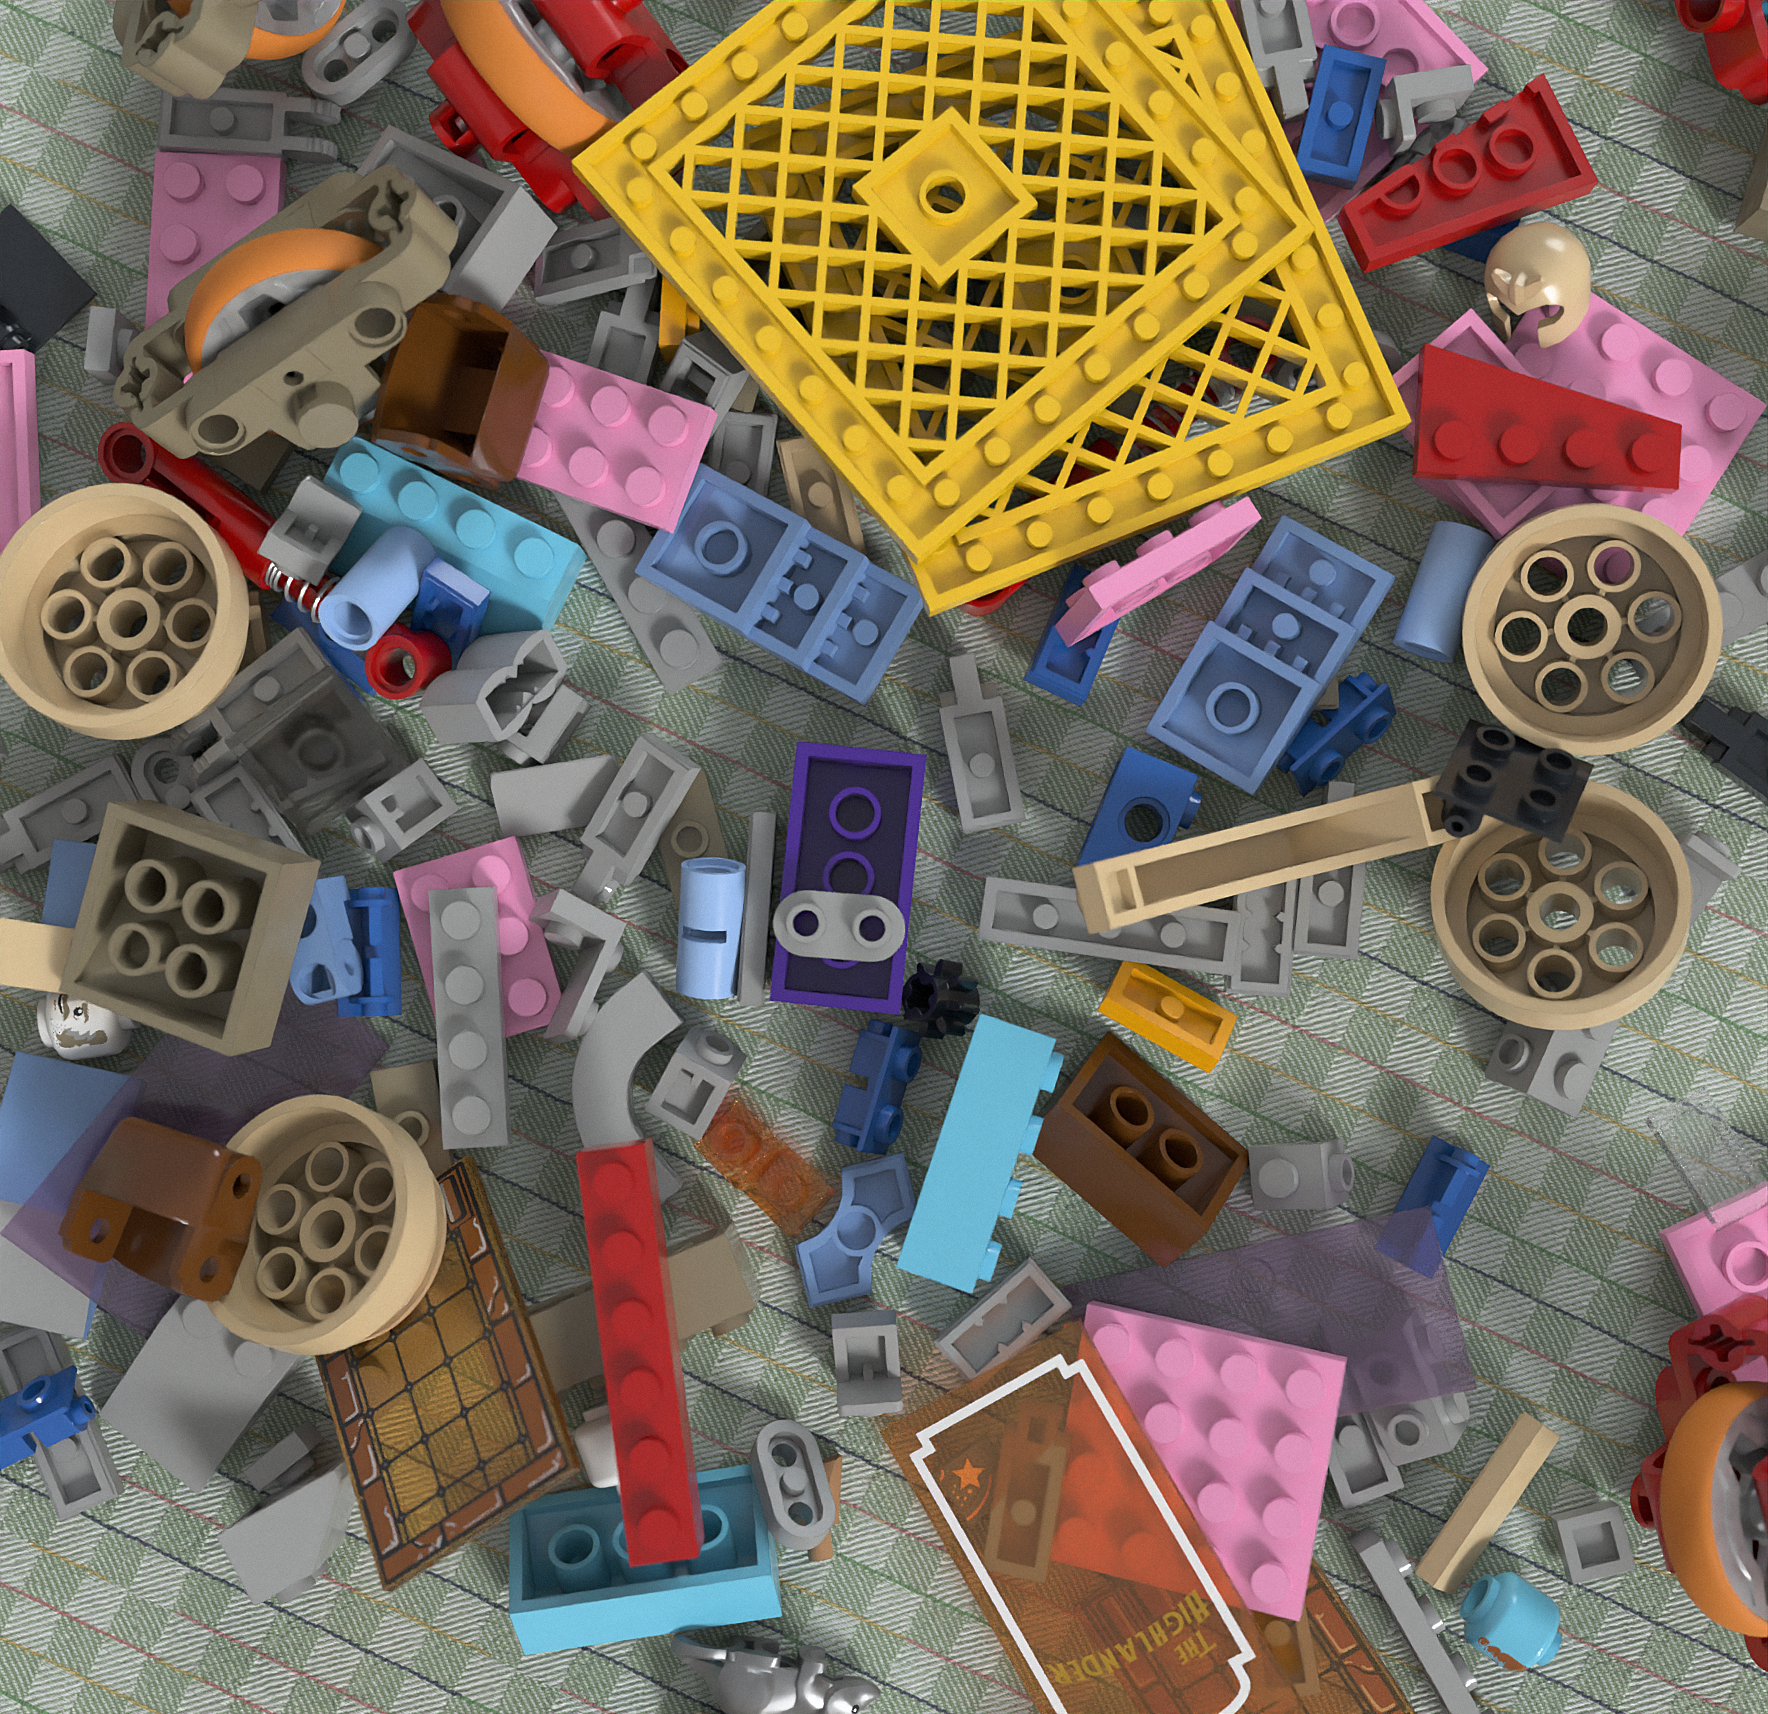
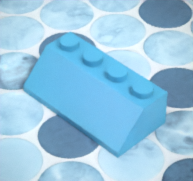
(505, 553)
(977, 1154)
(576, 1579)

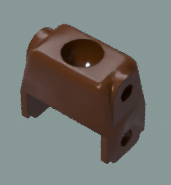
(460, 391)
(166, 1208)

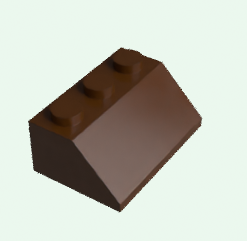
(1139, 1151)

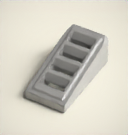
(711, 367)

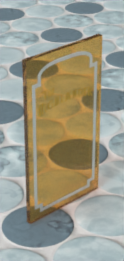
(1083, 1542)

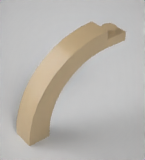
(1259, 855)

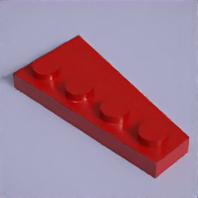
(1489, 174)
(1521, 430)

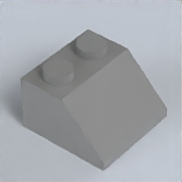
(290, 1534)

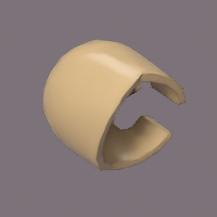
(1539, 268)

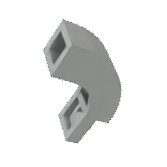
(608, 1063)

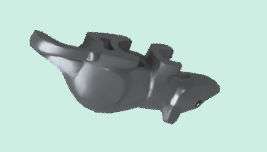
(758, 1680)

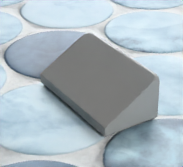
(551, 795)

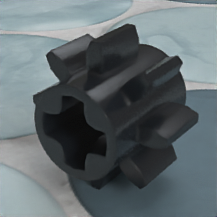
(940, 999)

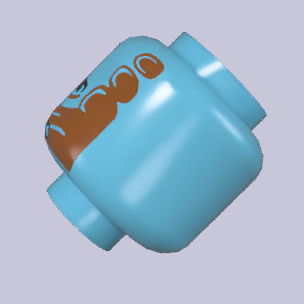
(1511, 1621)

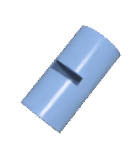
(376, 588)
(1437, 598)
(710, 927)

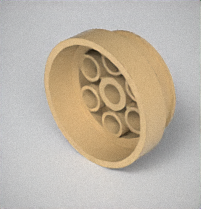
(62, 568)
(1674, 660)
(1618, 846)
(326, 1175)

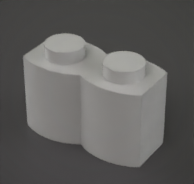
(493, 687)

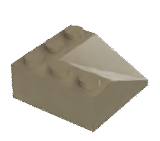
(189, 926)

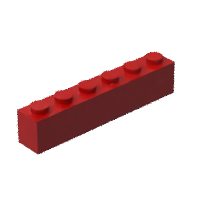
(640, 1352)

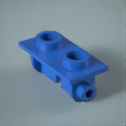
(1321, 752)
(376, 936)
(873, 1116)
(1447, 1183)
(47, 1410)

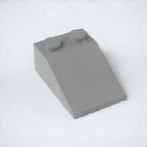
(495, 218)
(196, 1392)

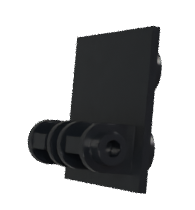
(36, 286)
(1510, 782)

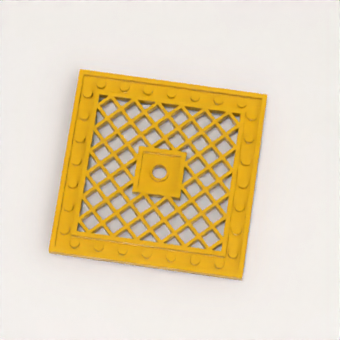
(1132, 81)
(1355, 391)

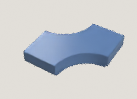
(840, 1256)

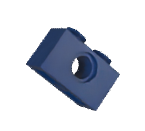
(1144, 783)

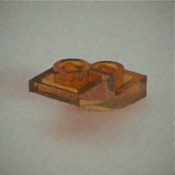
(765, 1169)

